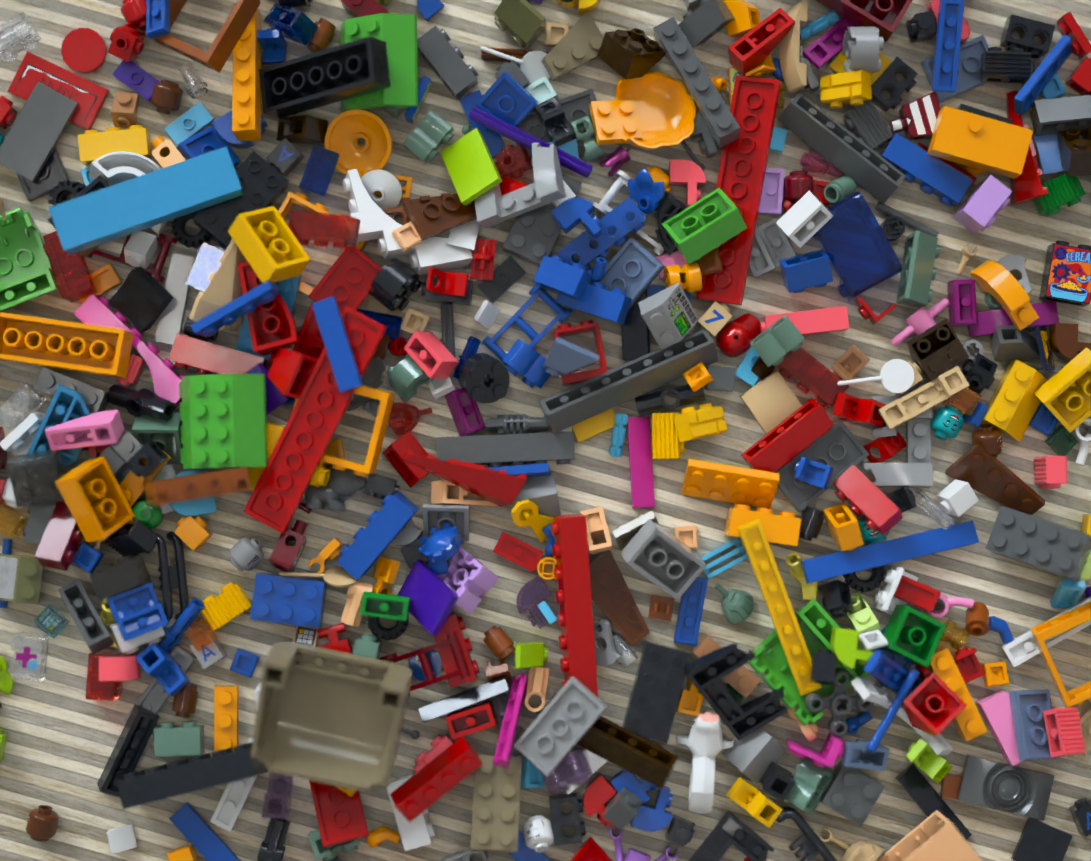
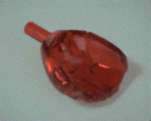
(405, 417)

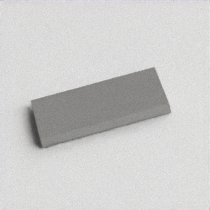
(560, 726)

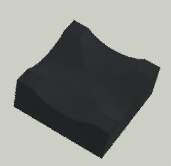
(141, 299)

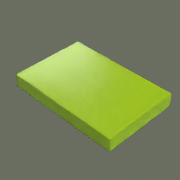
(471, 166)

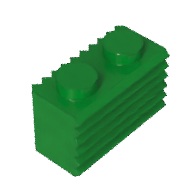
(1060, 191)
(385, 606)

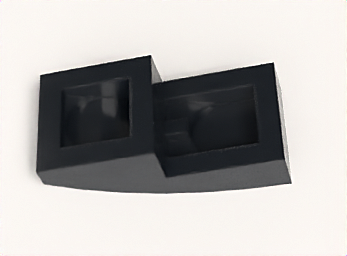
(554, 122)

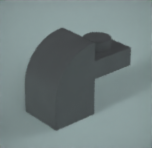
(707, 142)
(121, 452)

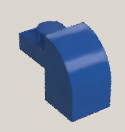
(224, 127)
(577, 211)
(163, 667)
(630, 782)
(654, 817)

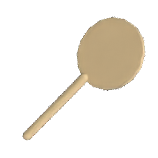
(334, 576)

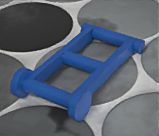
(537, 290)

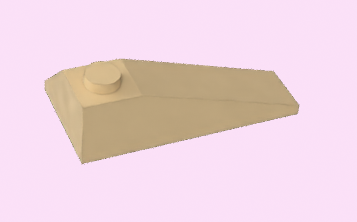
(222, 289)

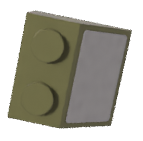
(20, 578)

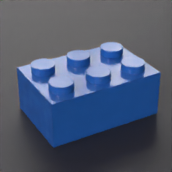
(288, 600)

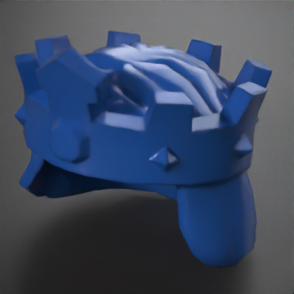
(440, 546)

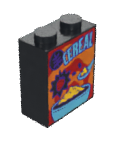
(1067, 274)

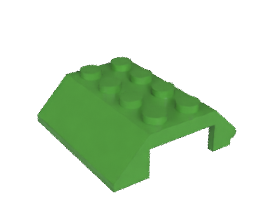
(400, 36)
(23, 262)
(223, 421)
(770, 658)

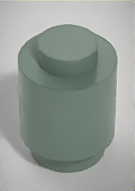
(839, 189)

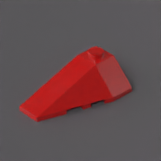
(271, 322)

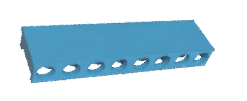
(146, 201)

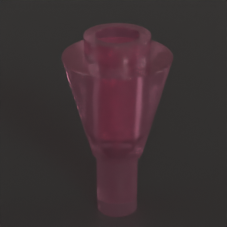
(814, 163)

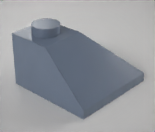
(567, 358)

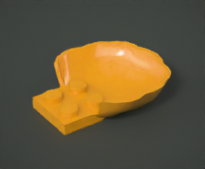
(645, 113)

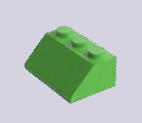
(704, 225)

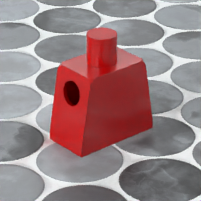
(290, 371)

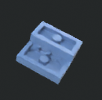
(1047, 153)

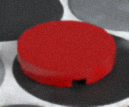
(84, 50)

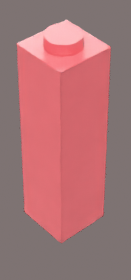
(813, 321)

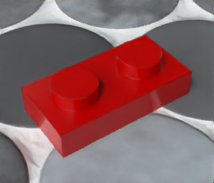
(1079, 43)
(518, 551)

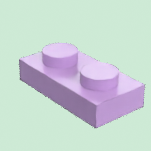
(772, 192)

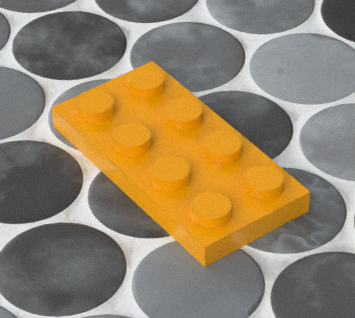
(729, 484)

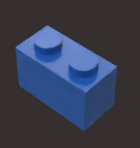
(806, 271)
(562, 277)

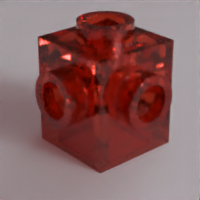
(513, 161)

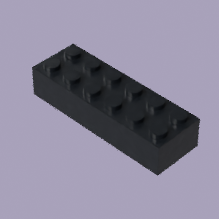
(325, 77)
(187, 777)

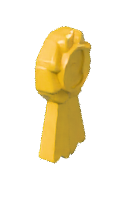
(527, 514)

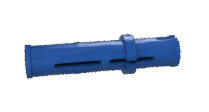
(174, 634)

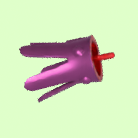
(619, 157)

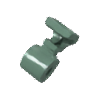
(585, 132)

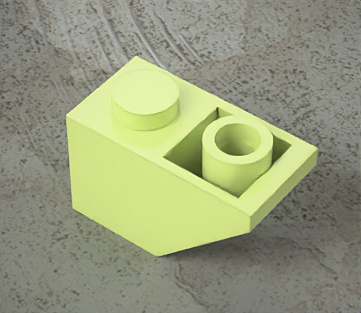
(861, 616)

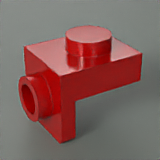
(968, 664)

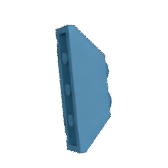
(64, 407)

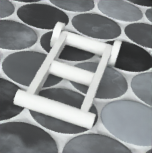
(603, 208)

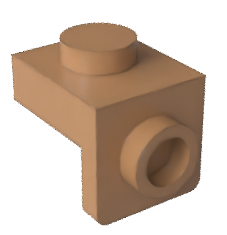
(125, 109)
(850, 363)

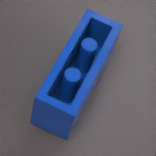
(600, 302)

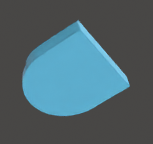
(195, 506)

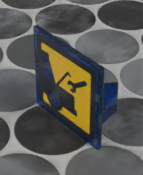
(1044, 347)

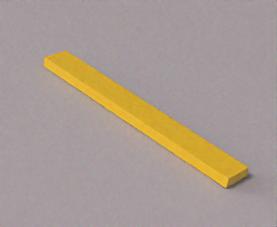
(778, 605)

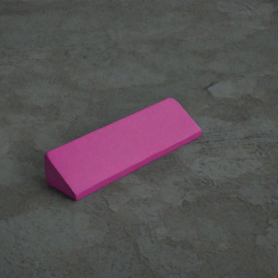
(640, 462)
(510, 721)

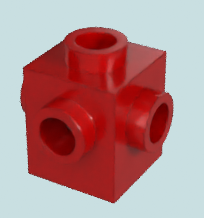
(126, 42)

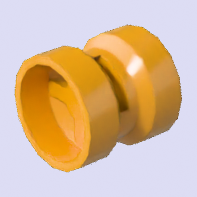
(546, 568)

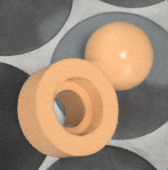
(809, 730)

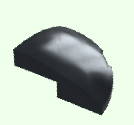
(667, 208)

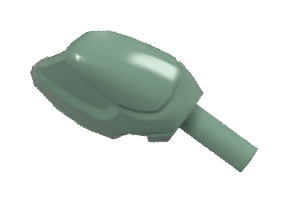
(735, 604)

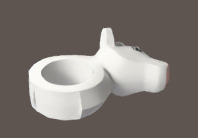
(705, 743)

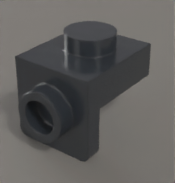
(903, 499)

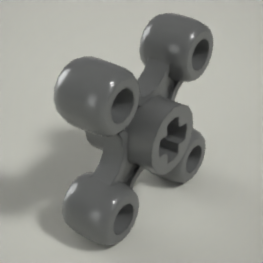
(830, 702)

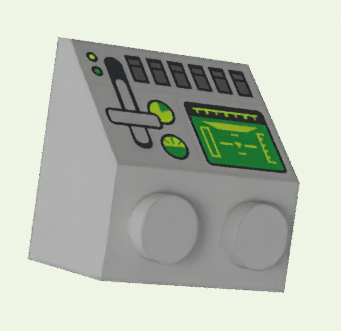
(668, 315)

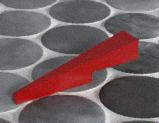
(1028, 184)
(475, 478)

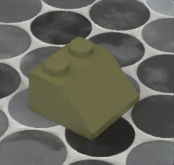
(520, 21)

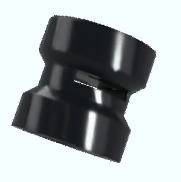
(889, 229)

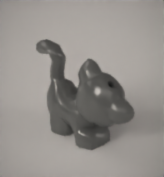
(340, 484)

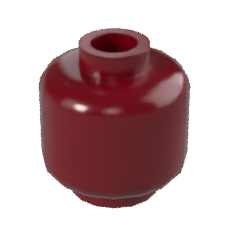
(797, 185)

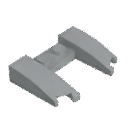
(548, 187)
(918, 468)

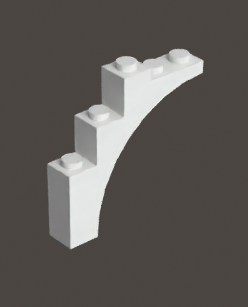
(378, 225)

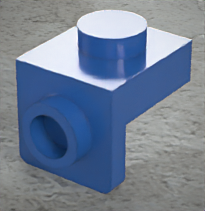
(273, 46)
(813, 472)

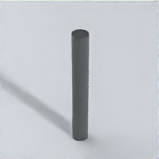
(885, 209)

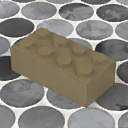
(496, 806)

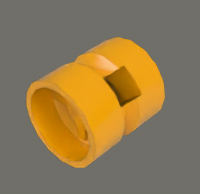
(689, 273)

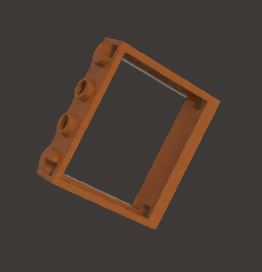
(224, 41)
(196, 486)

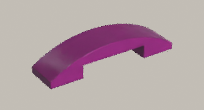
(828, 45)
(989, 319)

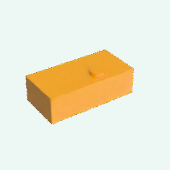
(980, 142)

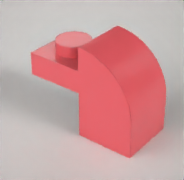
(687, 174)
(119, 668)

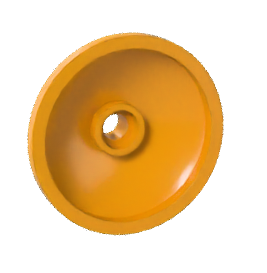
(344, 137)

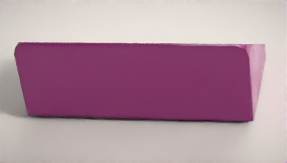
(962, 302)
(464, 412)

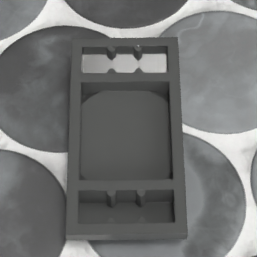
(1005, 787)

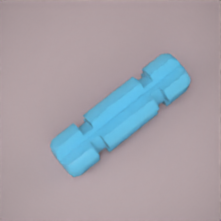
(818, 25)
(618, 435)

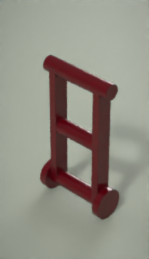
(155, 273)
(425, 664)

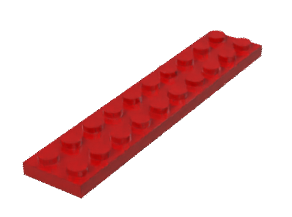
(742, 180)
(310, 429)

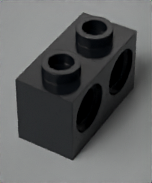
(1027, 29)
(889, 83)
(561, 819)

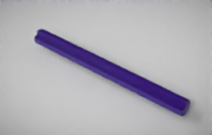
(526, 140)

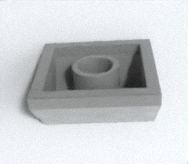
(542, 492)
(454, 514)
(754, 753)

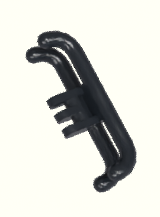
(172, 576)
(809, 841)

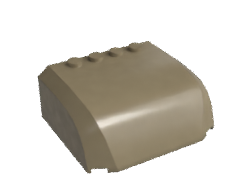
(330, 715)

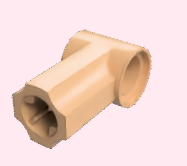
(351, 612)
(537, 685)

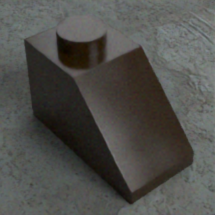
(302, 129)

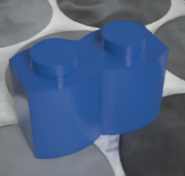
(528, 363)

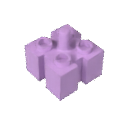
(468, 579)

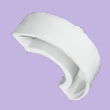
(123, 166)

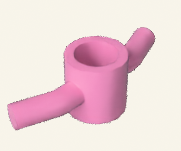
(920, 321)
(949, 602)

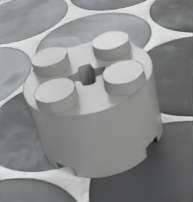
(862, 49)

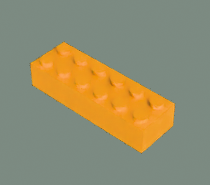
(65, 345)

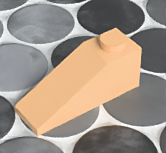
(447, 493)

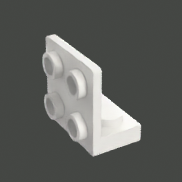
(22, 436)
(884, 598)

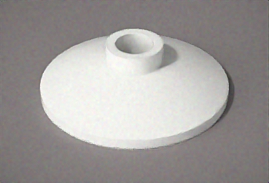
(387, 184)

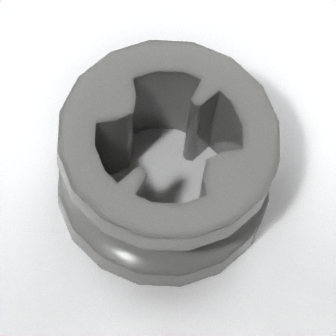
(976, 345)

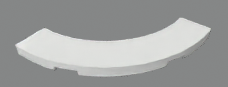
(885, 697)

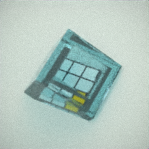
(51, 621)

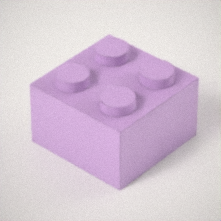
(982, 204)

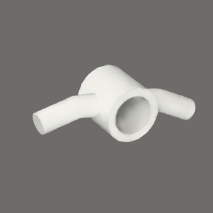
(1083, 441)

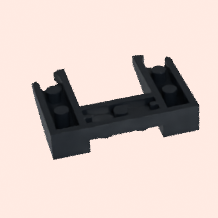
(740, 719)
(732, 831)

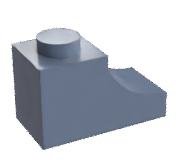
(858, 756)

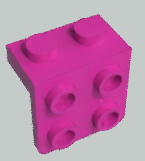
(830, 751)

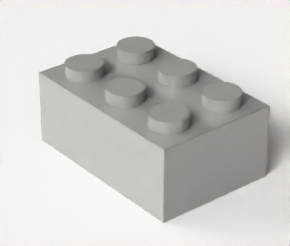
(663, 559)

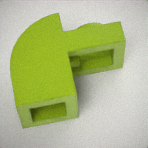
(844, 645)
(928, 761)

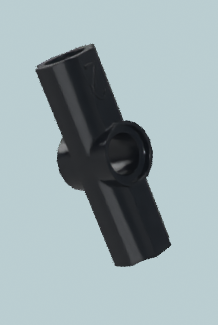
(140, 402)
(654, 402)
(273, 846)

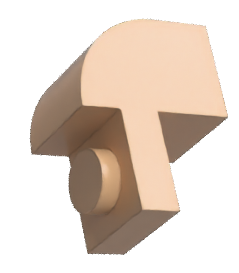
(597, 531)

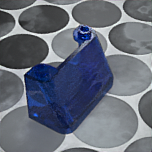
(857, 247)

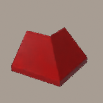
(932, 705)

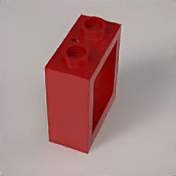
(585, 326)

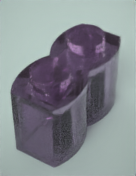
(571, 769)

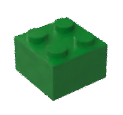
(913, 635)

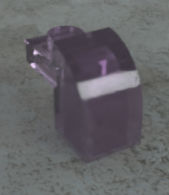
(528, 596)
(278, 797)

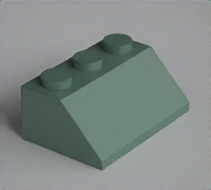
(918, 269)

